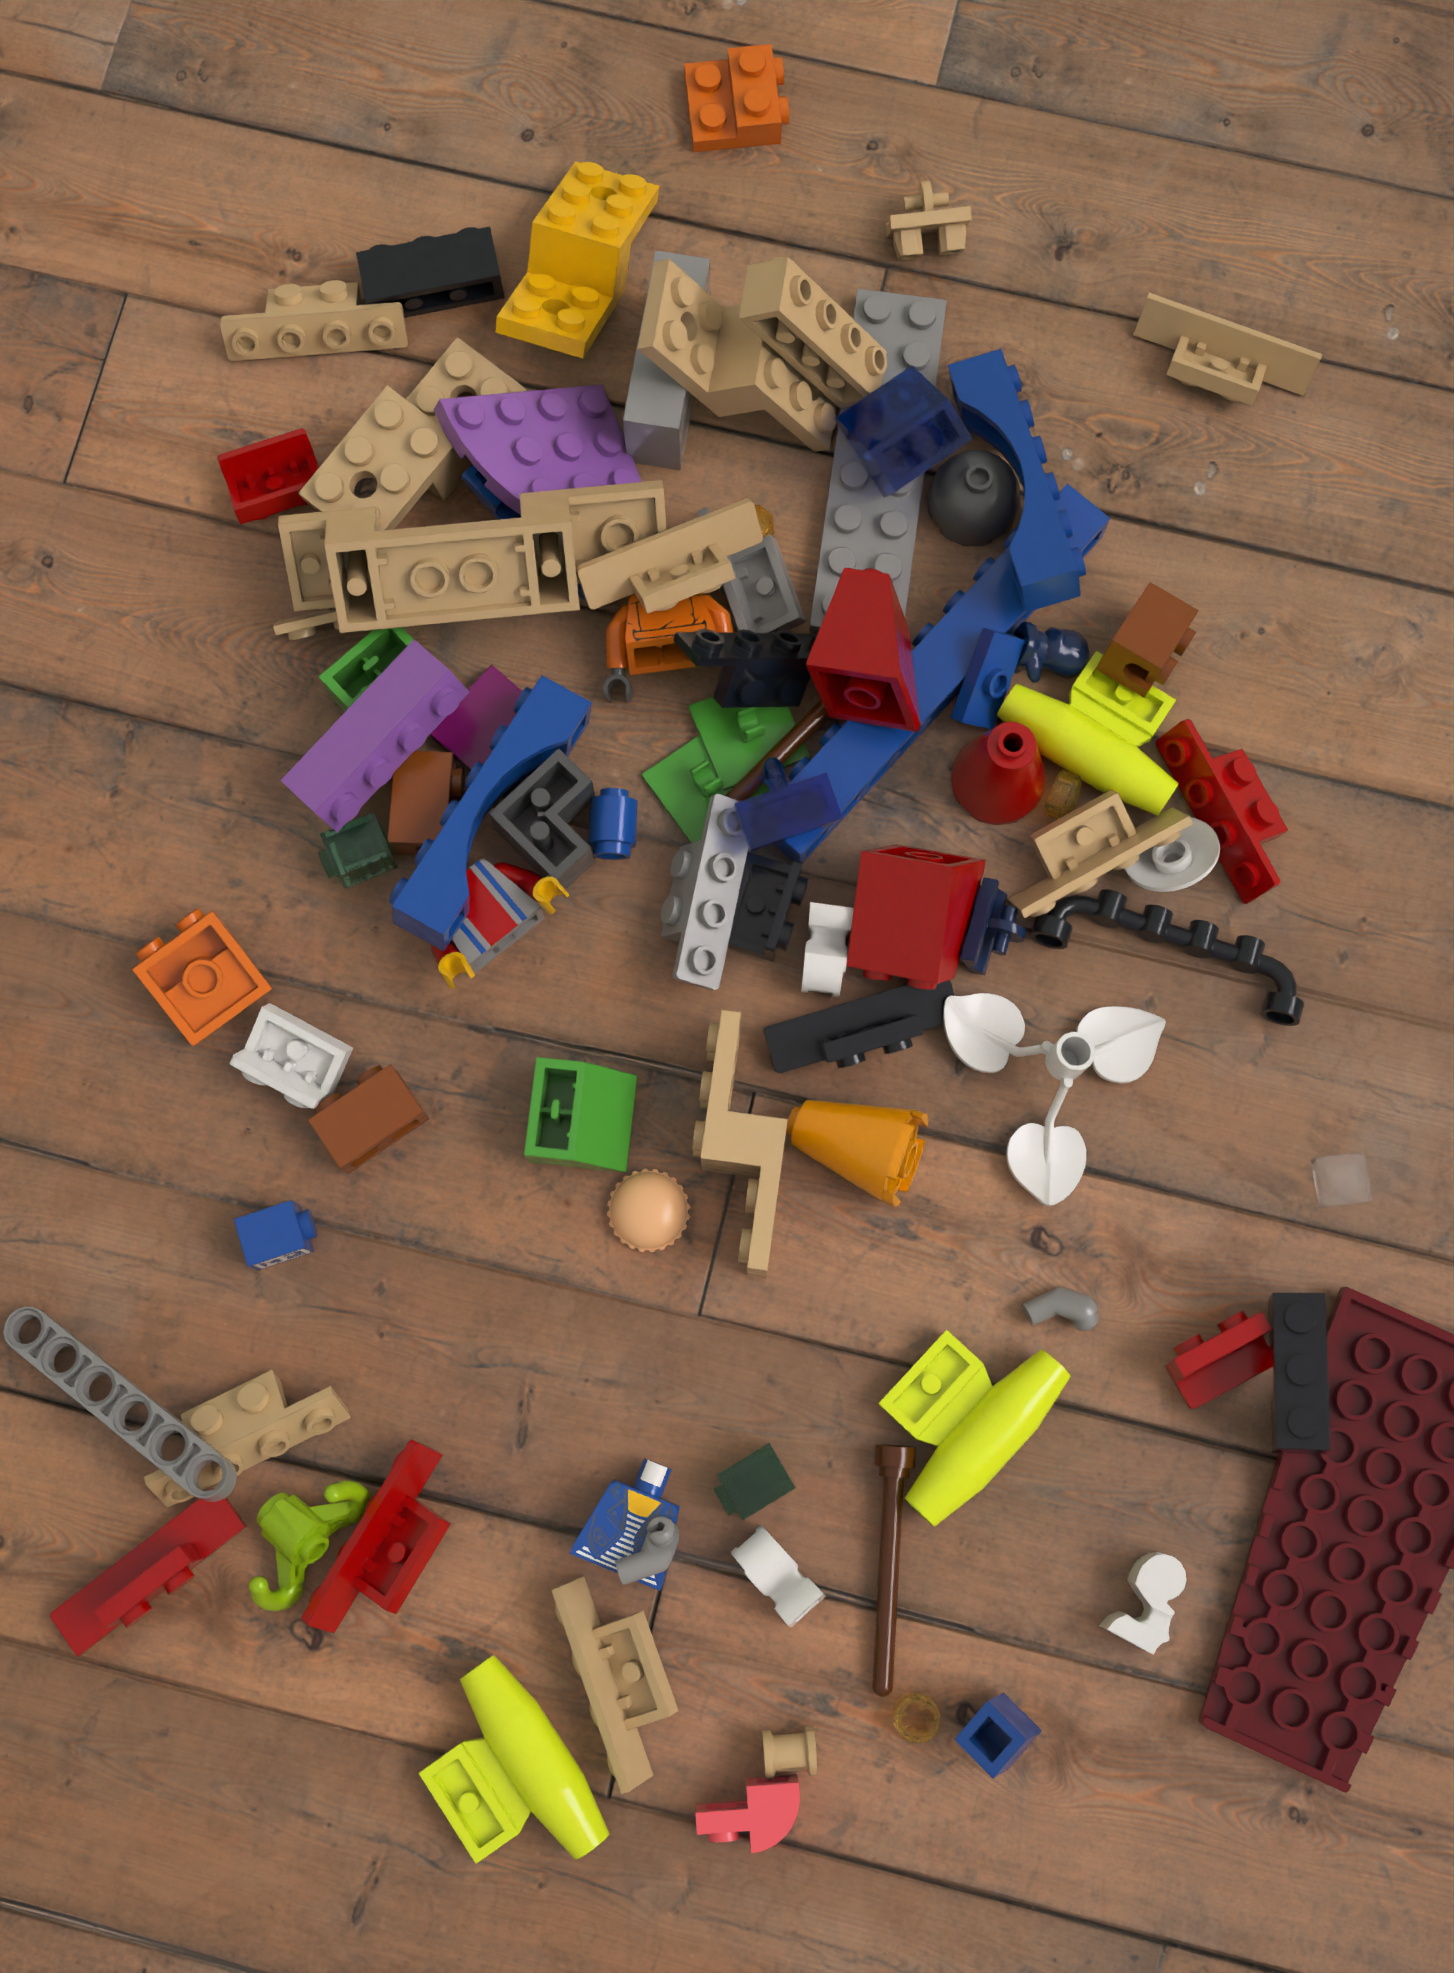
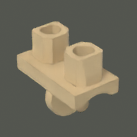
(948, 224)

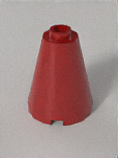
(999, 775)

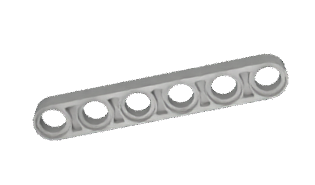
(115, 1406)

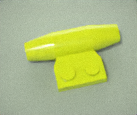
(1099, 734)
(974, 1424)
(513, 1770)

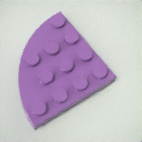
(539, 440)

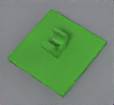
(741, 736)
(685, 786)

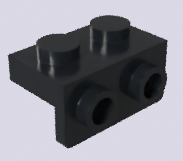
(764, 904)

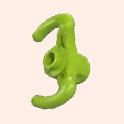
(302, 1537)

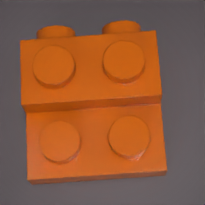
(736, 99)
(200, 975)

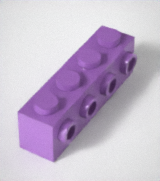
(375, 735)

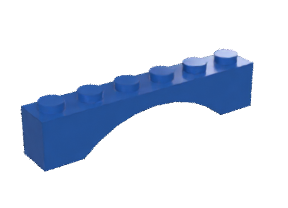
(1040, 553)
(437, 893)

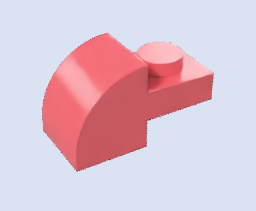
(766, 1813)

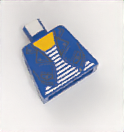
(622, 1517)

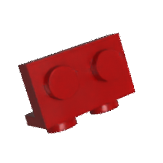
(268, 475)
(1222, 1362)

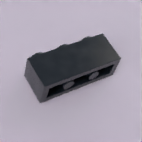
(433, 272)

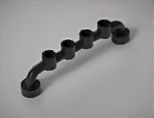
(1198, 941)

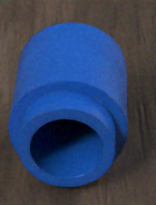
(612, 824)

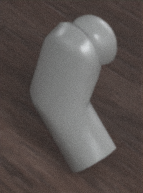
(1064, 1302)
(655, 1553)

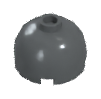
(974, 497)

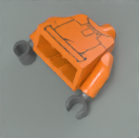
(646, 640)

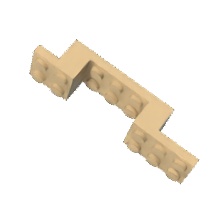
(462, 567)

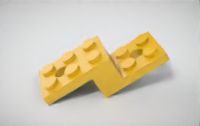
(578, 259)

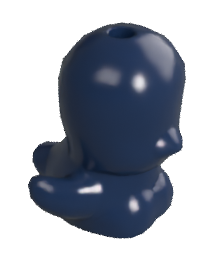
(1054, 650)

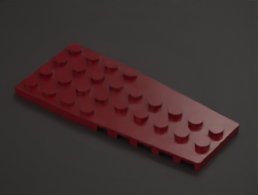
(1345, 1552)

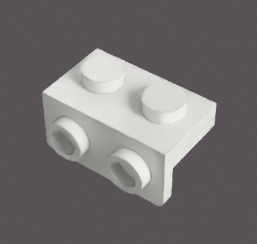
(292, 1057)

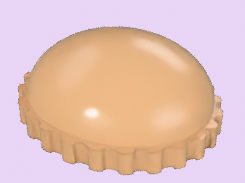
(648, 1210)

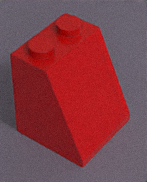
(865, 654)
(912, 913)

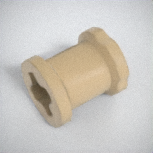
(790, 1752)

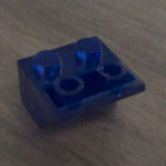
(902, 430)

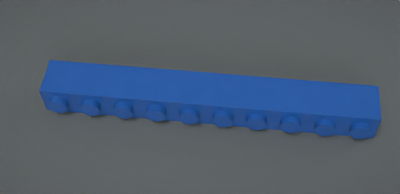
(862, 752)

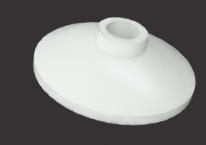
(1178, 863)

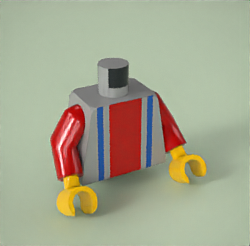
(499, 914)

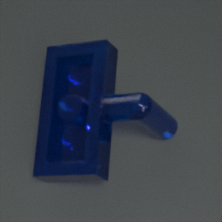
(786, 808)

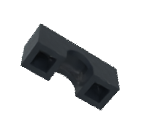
(1299, 1373)

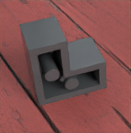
(538, 815)

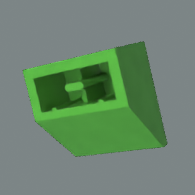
(363, 665)
(580, 1115)

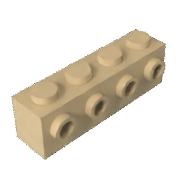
(811, 331)

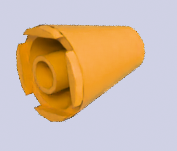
(861, 1143)

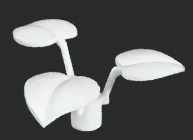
(1112, 1039)

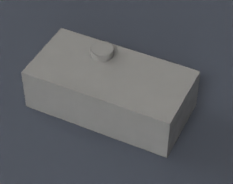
(656, 405)

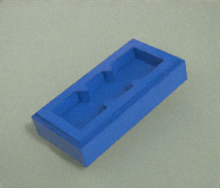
(987, 678)

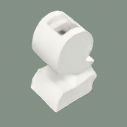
(826, 948)
(777, 1576)
(1155, 1581)

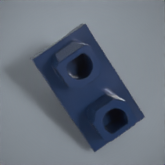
(990, 927)

